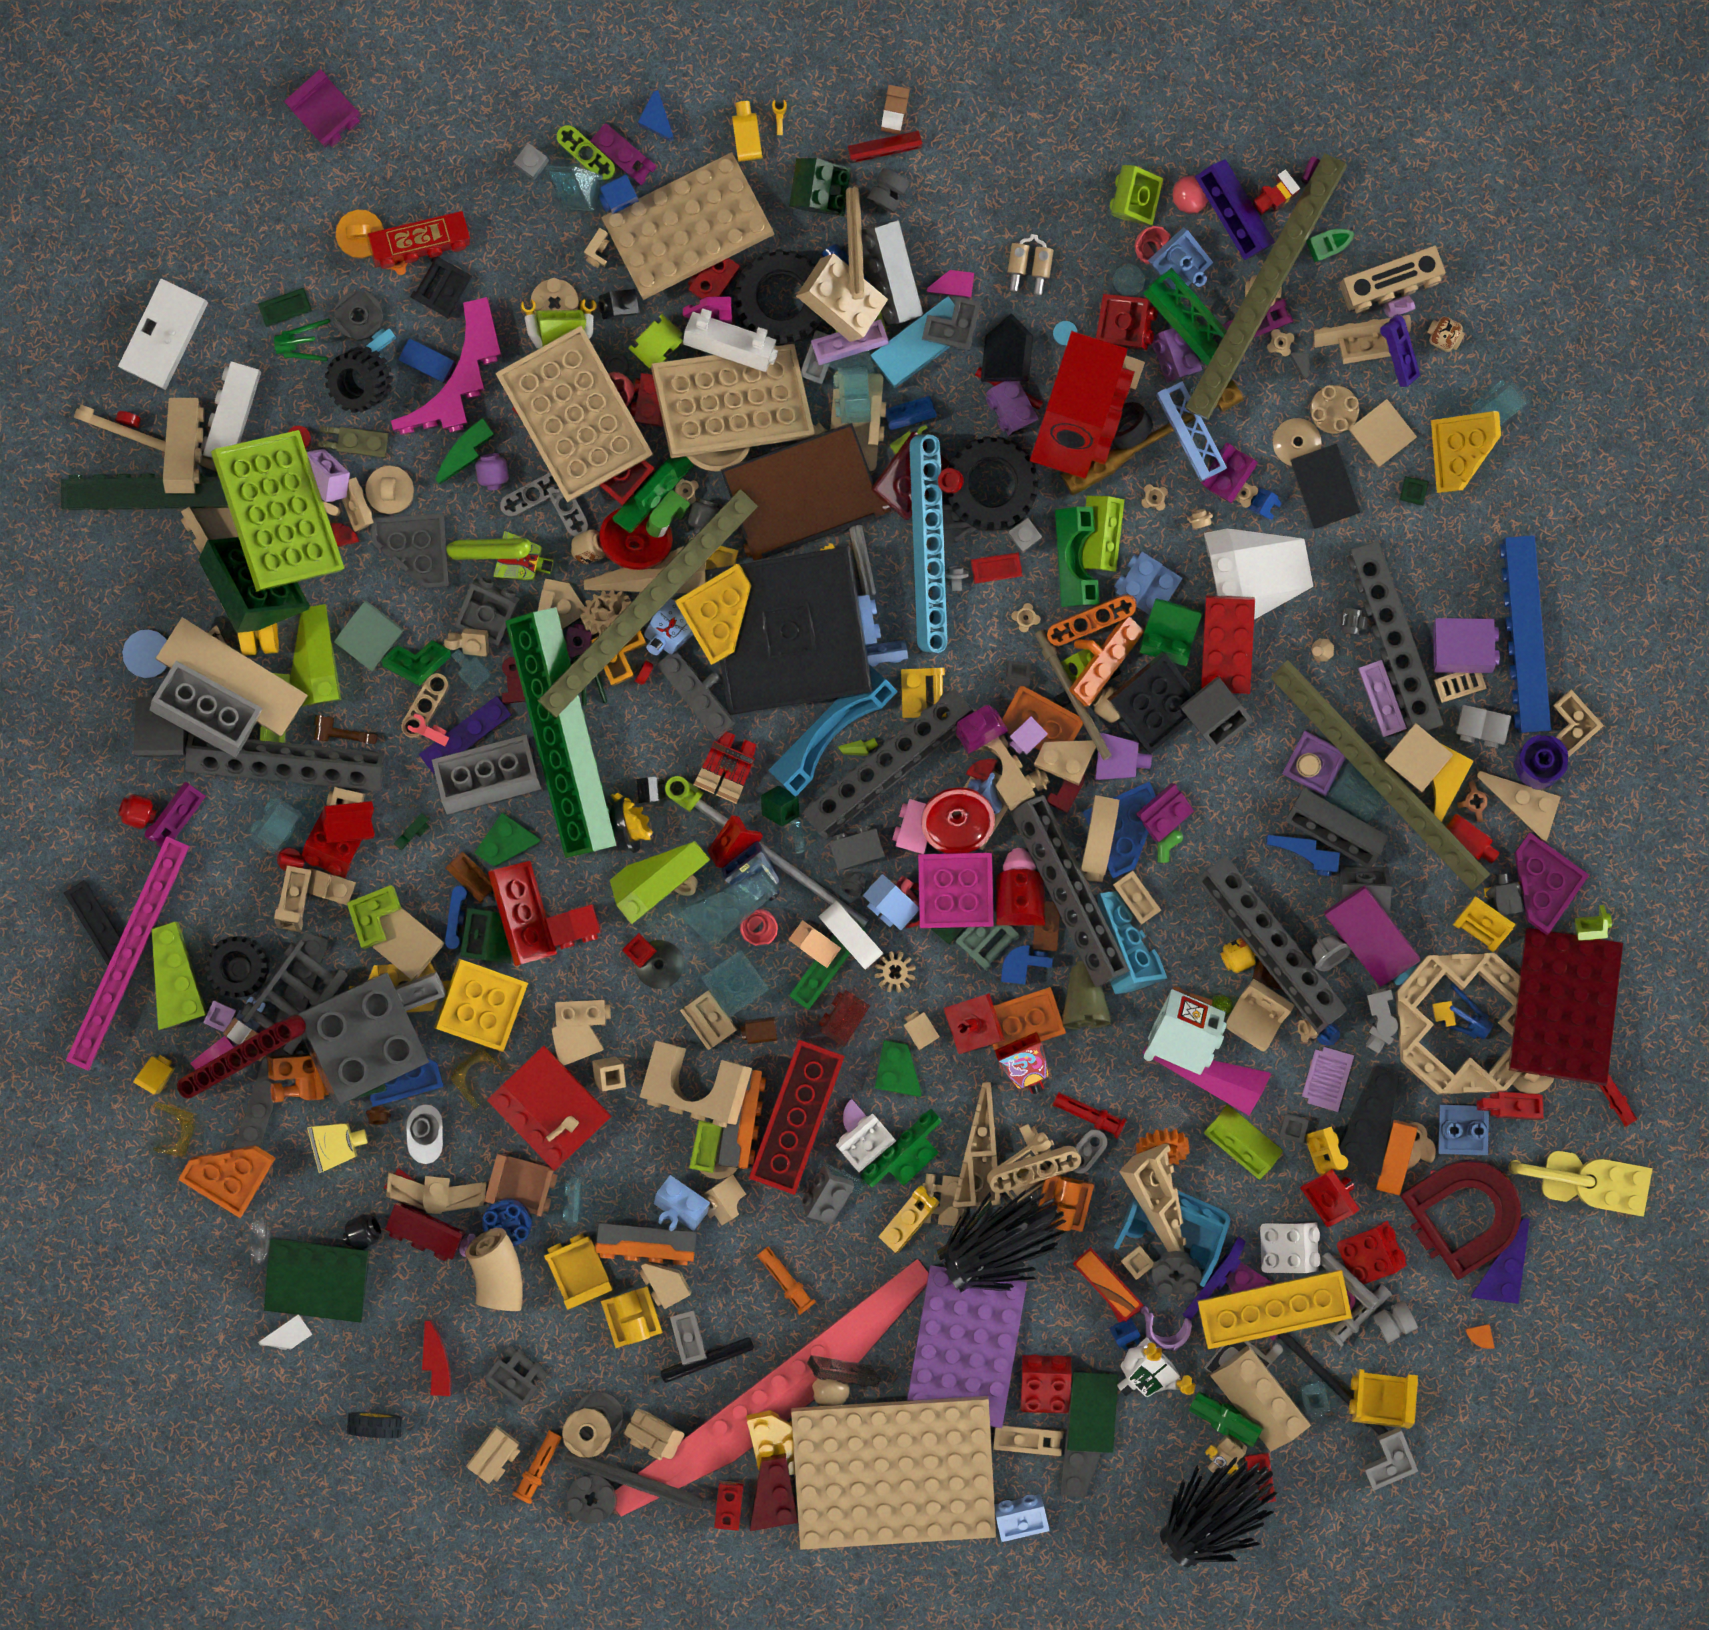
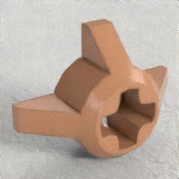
(1473, 790)

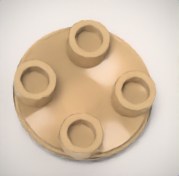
(1334, 409)

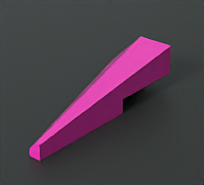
(1231, 1083)

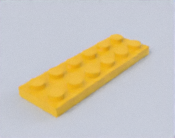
(1274, 1309)

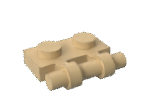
(947, 1214)

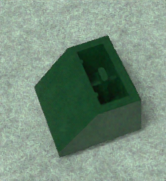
(819, 186)
(485, 937)

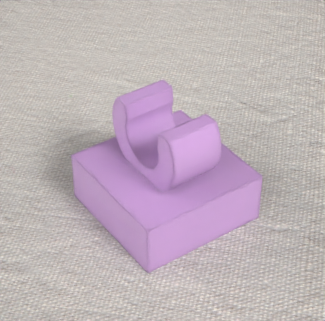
(219, 1016)

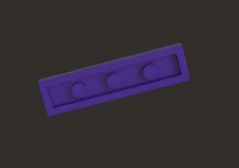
(468, 731)

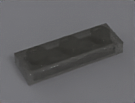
(843, 1371)

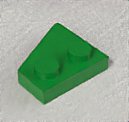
(897, 1070)

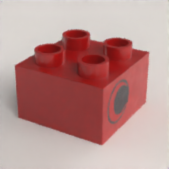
(1083, 406)

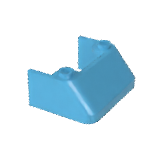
(1202, 1227)

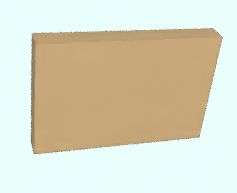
(407, 943)

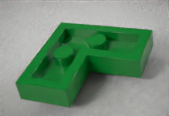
(416, 667)

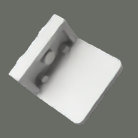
(1289, 1247)

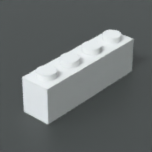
(233, 407)

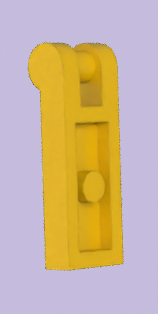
(908, 1220)

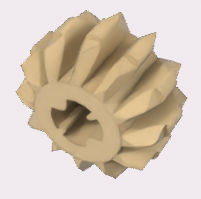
(886, 971)

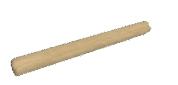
(855, 243)

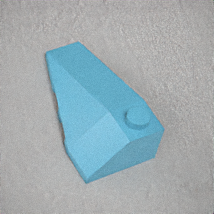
(1143, 965)

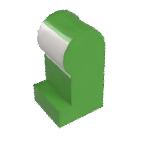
(669, 508)

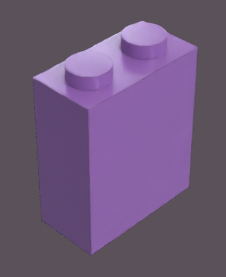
(1465, 645)

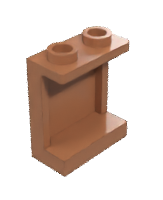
(522, 1182)

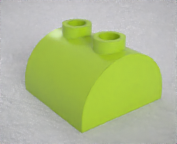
(1136, 195)

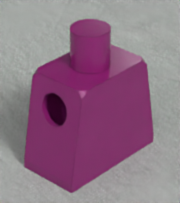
(980, 728)

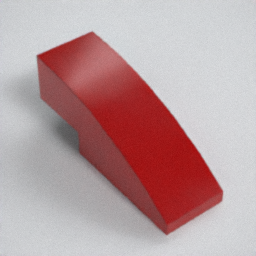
(436, 1360)

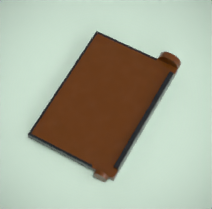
(805, 491)

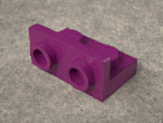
(1231, 480)

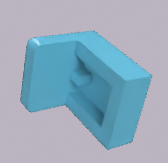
(381, 340)

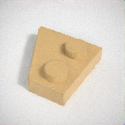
(1066, 759)

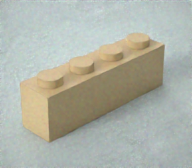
(181, 445)

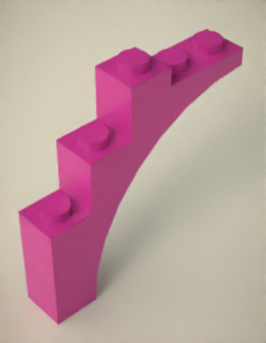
(447, 406)

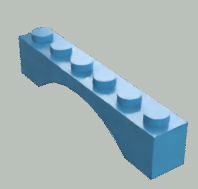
(799, 762)

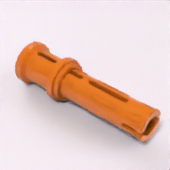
(793, 1289)
(532, 1477)

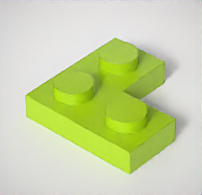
(367, 911)

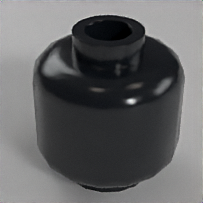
(362, 1232)

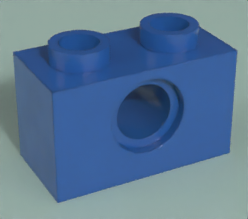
(617, 195)

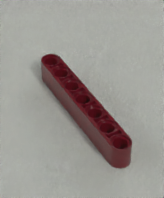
(241, 1056)

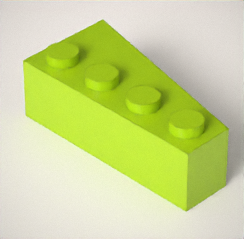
(175, 980)

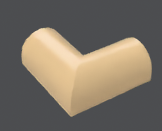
(1580, 720)

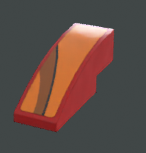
(1108, 1284)

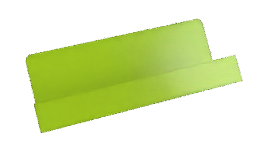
(1102, 546)
(1243, 1142)

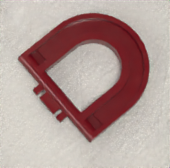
(1445, 1182)

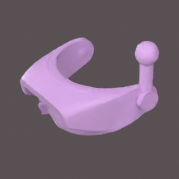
(1172, 1342)

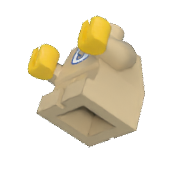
(1225, 1452)

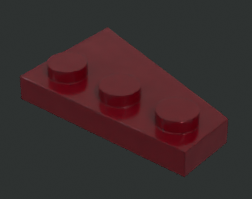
(774, 1495)

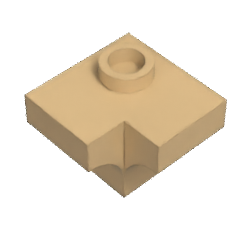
(724, 1199)

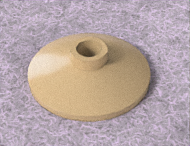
(1293, 428)

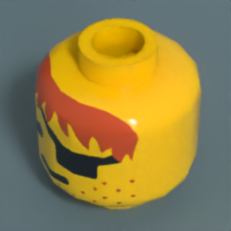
(1238, 956)

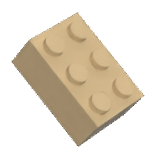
(829, 296)

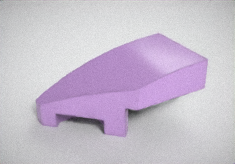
(1399, 306)

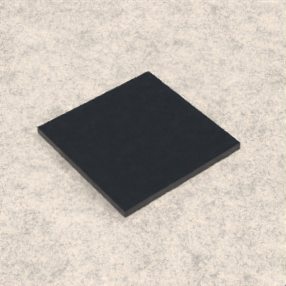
(797, 633)

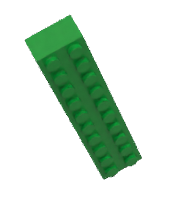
(562, 740)

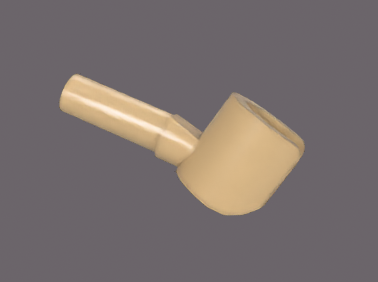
(569, 1123)

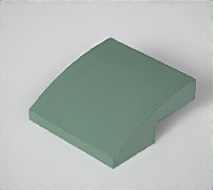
(369, 635)

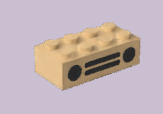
(1392, 278)

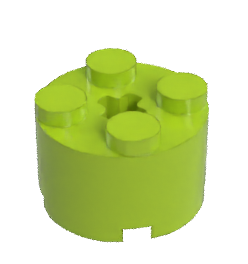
(656, 341)

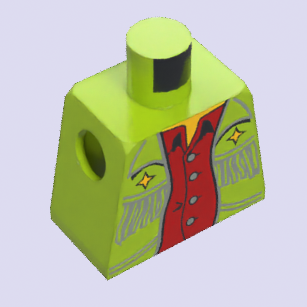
(525, 567)

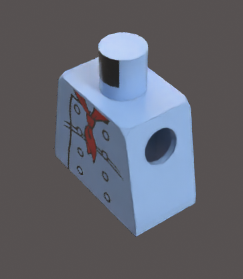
(667, 629)

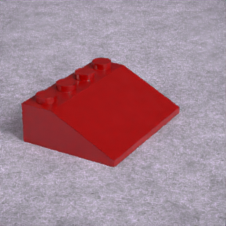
(539, 1101)

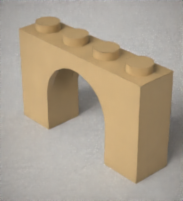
(663, 1087)

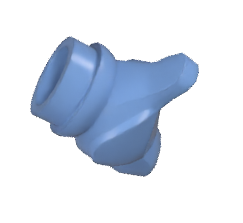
(988, 790)

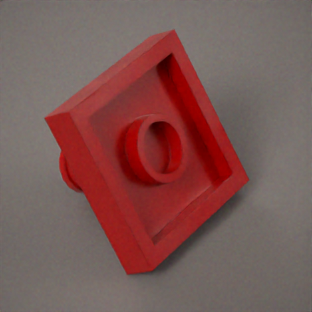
(974, 1023)
(1330, 1197)

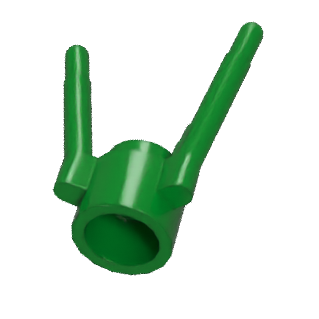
(287, 343)

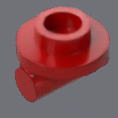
(289, 857)

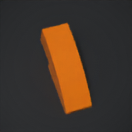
(1397, 1157)

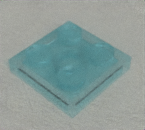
(571, 1212)

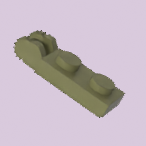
(356, 441)

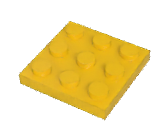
(481, 1005)

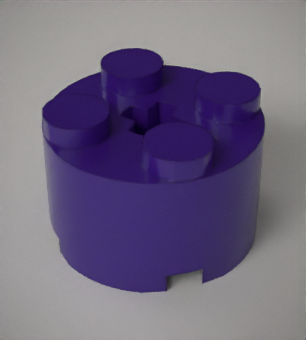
(1541, 775)

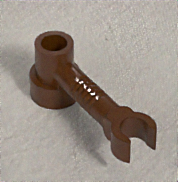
(325, 729)

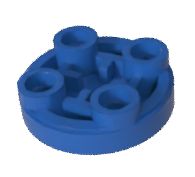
(510, 1216)

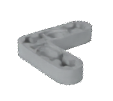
(554, 495)

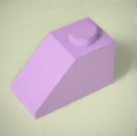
(329, 475)

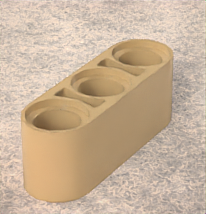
(425, 693)

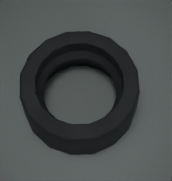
(1137, 432)

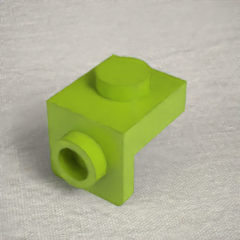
(1593, 927)

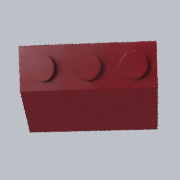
(424, 1231)

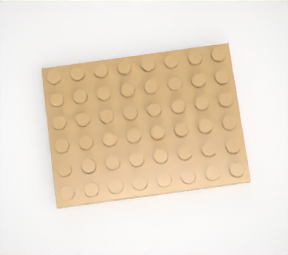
(894, 1472)

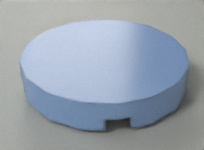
(141, 653)

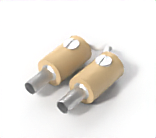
(1041, 264)

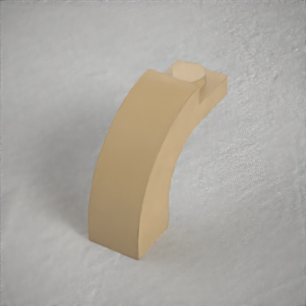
(1099, 838)

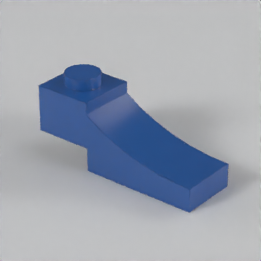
(1322, 861)

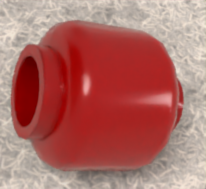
(136, 811)

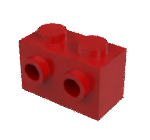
(713, 280)

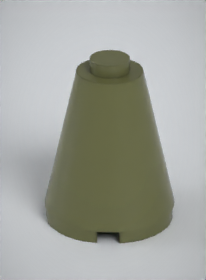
(1084, 1002)

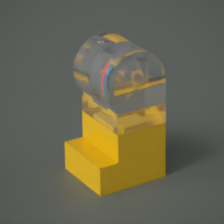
(1439, 1012)

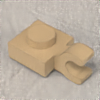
(471, 640)

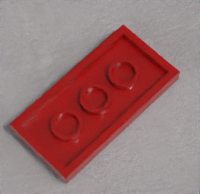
(1228, 641)
(522, 913)

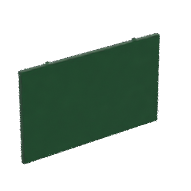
(1092, 1412)

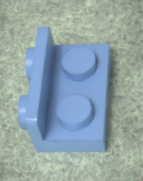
(1021, 1517)

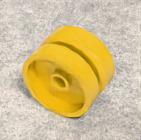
(268, 640)

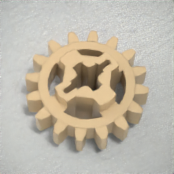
(603, 610)

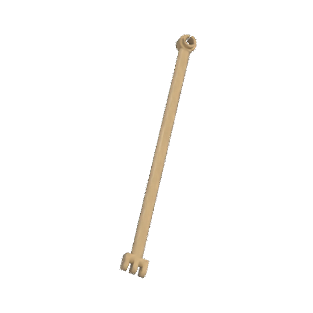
(86, 414)

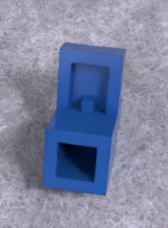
(1016, 961)

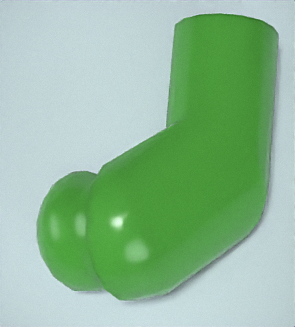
(1167, 843)

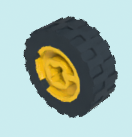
(374, 1425)

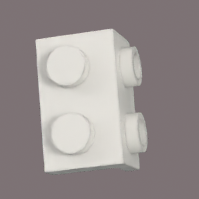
(865, 1142)

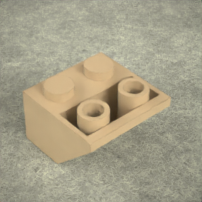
(667, 1283)

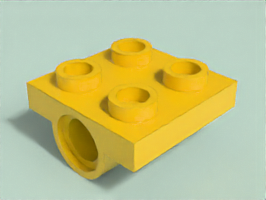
(631, 1317)

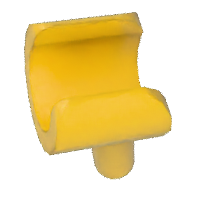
(779, 116)

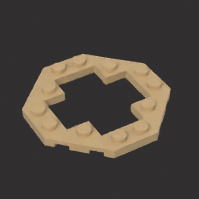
(1414, 1025)

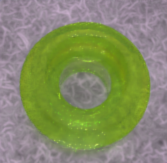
(1223, 1003)

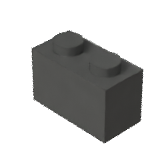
(856, 848)

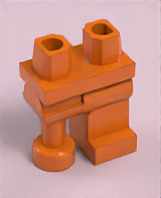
(298, 1067)

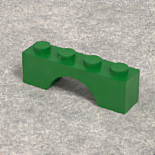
(1072, 530)

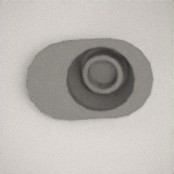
(1329, 952)
(424, 1134)

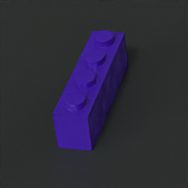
(1234, 209)

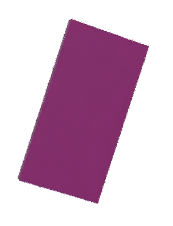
(1372, 936)

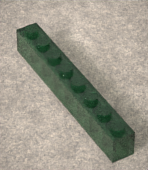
(137, 493)

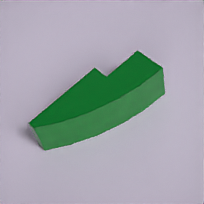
(463, 451)

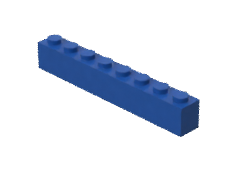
(1526, 634)

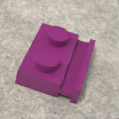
(1165, 812)

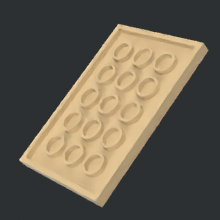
(688, 226)
(728, 406)
(574, 414)

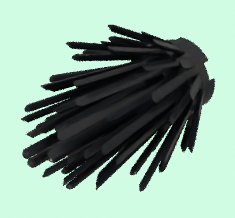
(999, 1243)
(1218, 1516)

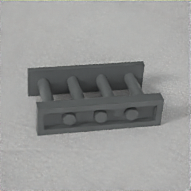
(331, 979)

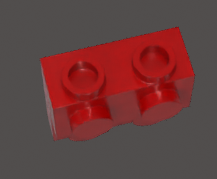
(1126, 321)
(647, 407)

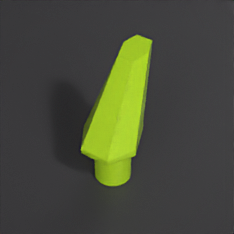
(858, 747)

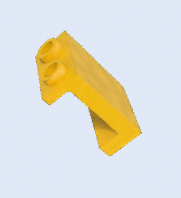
(578, 1271)
(1383, 1399)

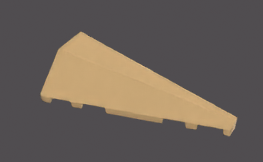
(636, 580)
(979, 1157)
(1151, 1184)

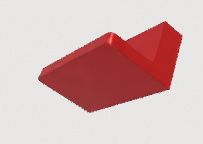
(348, 822)
(732, 841)

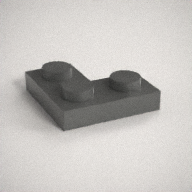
(954, 332)

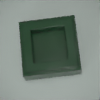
(1414, 491)

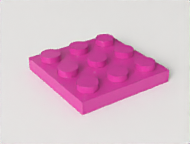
(955, 890)

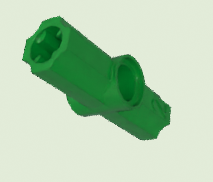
(1225, 1419)

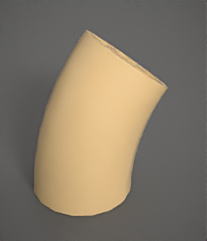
(496, 1271)

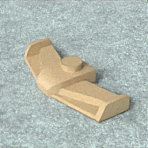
(435, 1194)

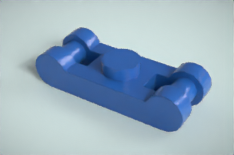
(455, 917)

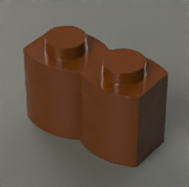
(759, 1030)

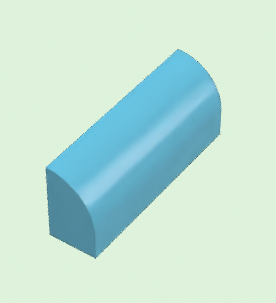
(907, 350)

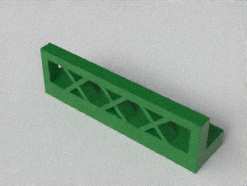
(1184, 318)

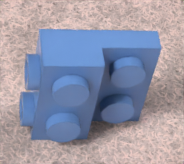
(1147, 581)

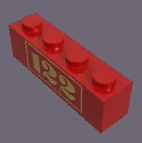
(418, 240)

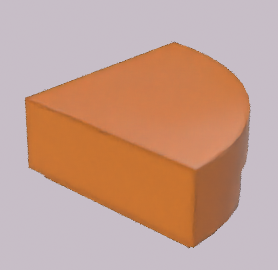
(1481, 1336)

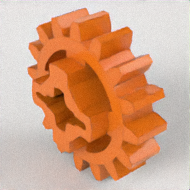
(1178, 1144)

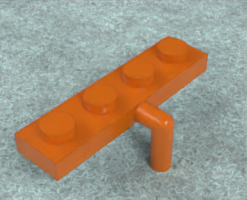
(1105, 659)

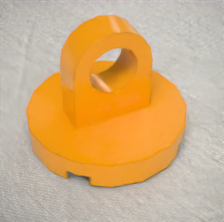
(354, 230)

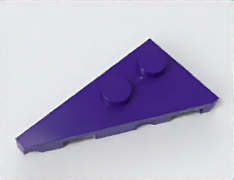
(1504, 1276)
(1217, 1277)

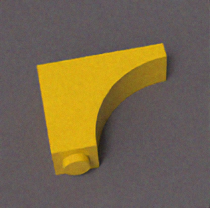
(1448, 782)

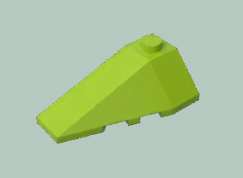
(314, 658)
(649, 881)

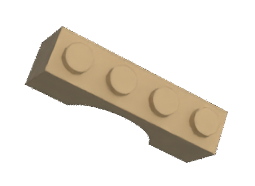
(1013, 785)

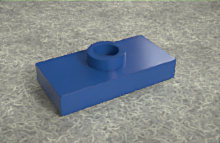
(910, 413)

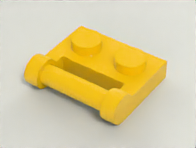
(914, 689)
(1484, 923)
(1325, 1142)

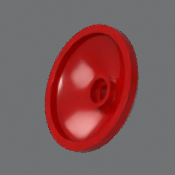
(617, 541)
(957, 832)

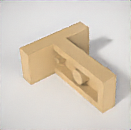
(293, 899)

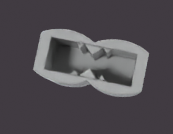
(1483, 725)

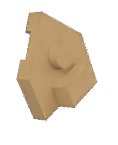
(562, 597)

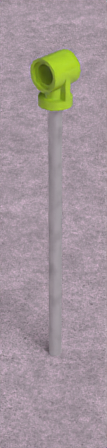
(691, 798)

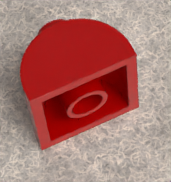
(1020, 898)

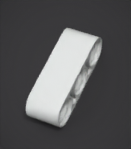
(850, 935)

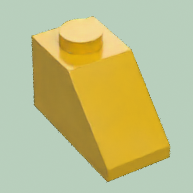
(155, 1074)

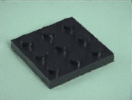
(1152, 702)

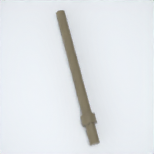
(1051, 654)

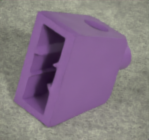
(1123, 760)

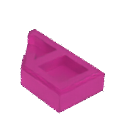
(954, 284)

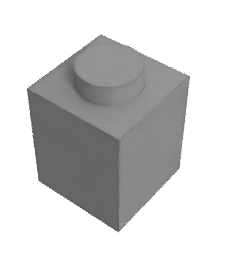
(531, 161)
(1024, 535)

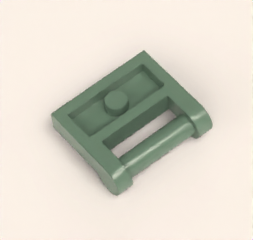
(975, 938)

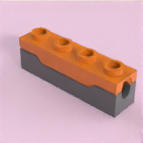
(738, 1138)
(645, 1241)

